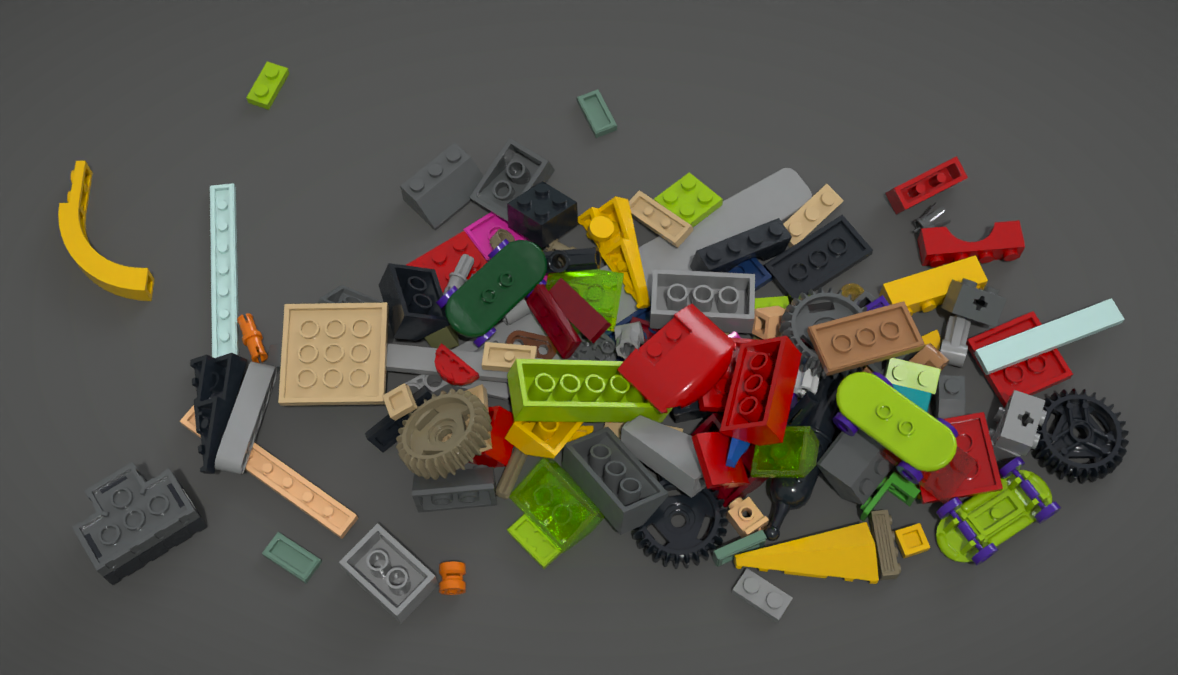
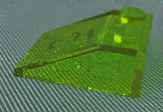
(597, 287)

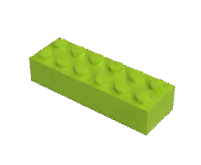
(575, 392)

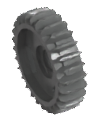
(798, 319)

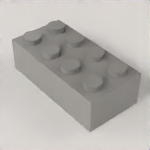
(720, 296)

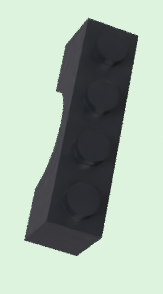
(763, 241)

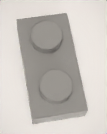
(762, 595)

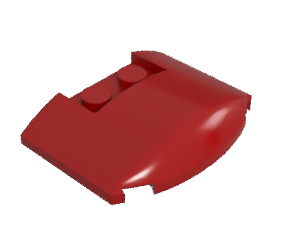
(679, 361)

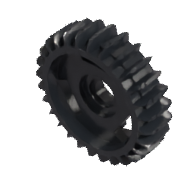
(1063, 445)
(683, 541)

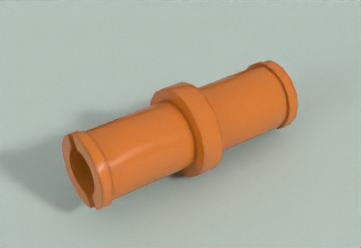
(252, 338)

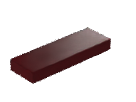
(579, 311)
(553, 321)

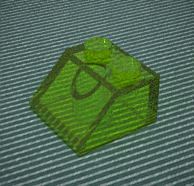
(788, 459)

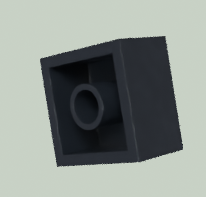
(542, 214)

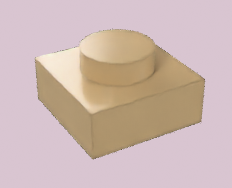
(399, 401)

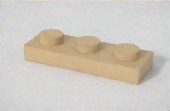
(812, 214)
(659, 219)

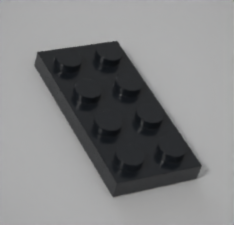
(818, 258)

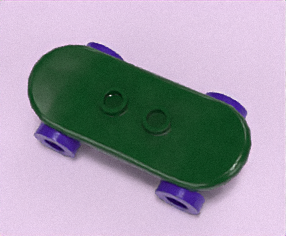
(494, 289)

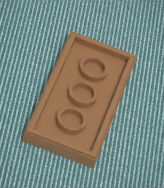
(865, 338)

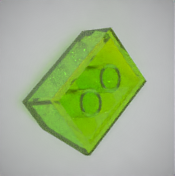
(556, 505)

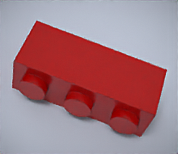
(926, 185)

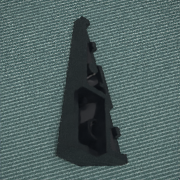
(217, 388)

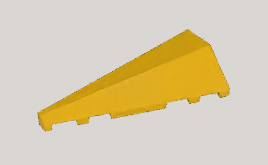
(622, 249)
(835, 553)

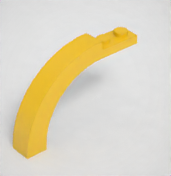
(112, 277)

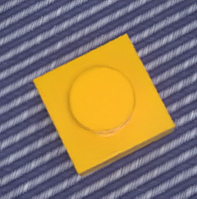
(911, 540)

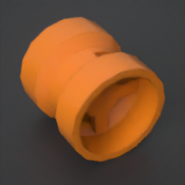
(452, 578)

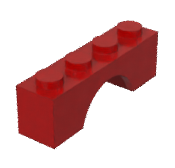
(940, 247)

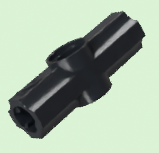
(576, 260)

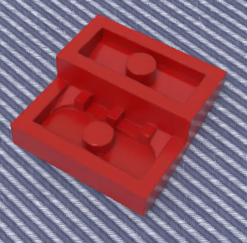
(712, 456)

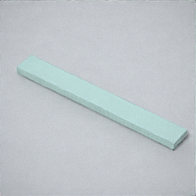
(224, 270)

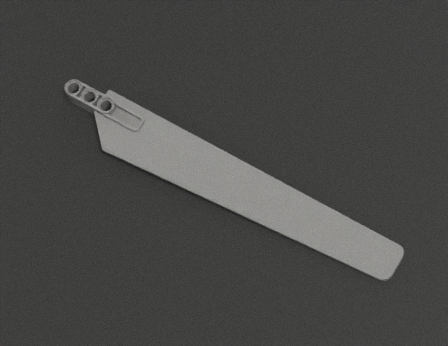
(762, 202)

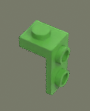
(896, 485)

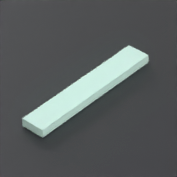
(1049, 336)

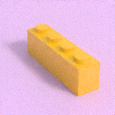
(929, 288)

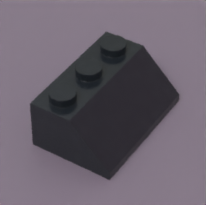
(412, 301)

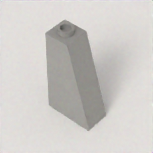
(665, 452)

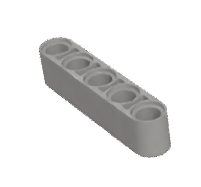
(246, 418)

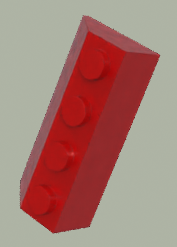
(761, 391)

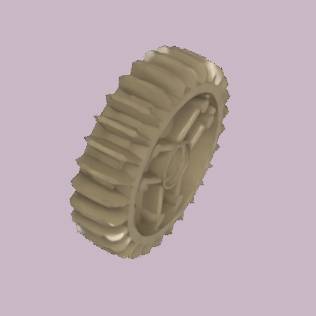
(421, 438)

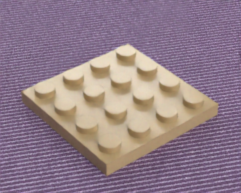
(334, 354)

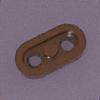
(533, 339)

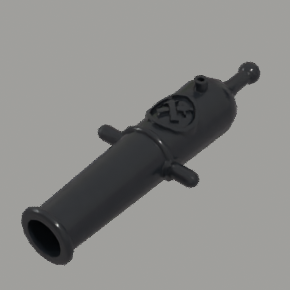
(796, 492)

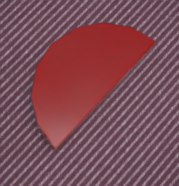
(452, 368)

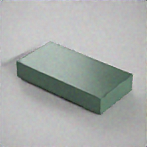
(597, 113)
(749, 543)
(292, 557)

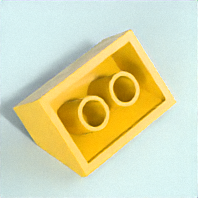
(541, 438)

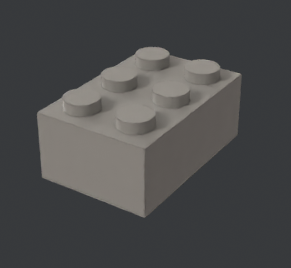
(389, 573)

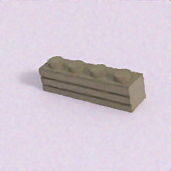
(884, 542)

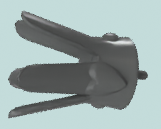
(926, 220)

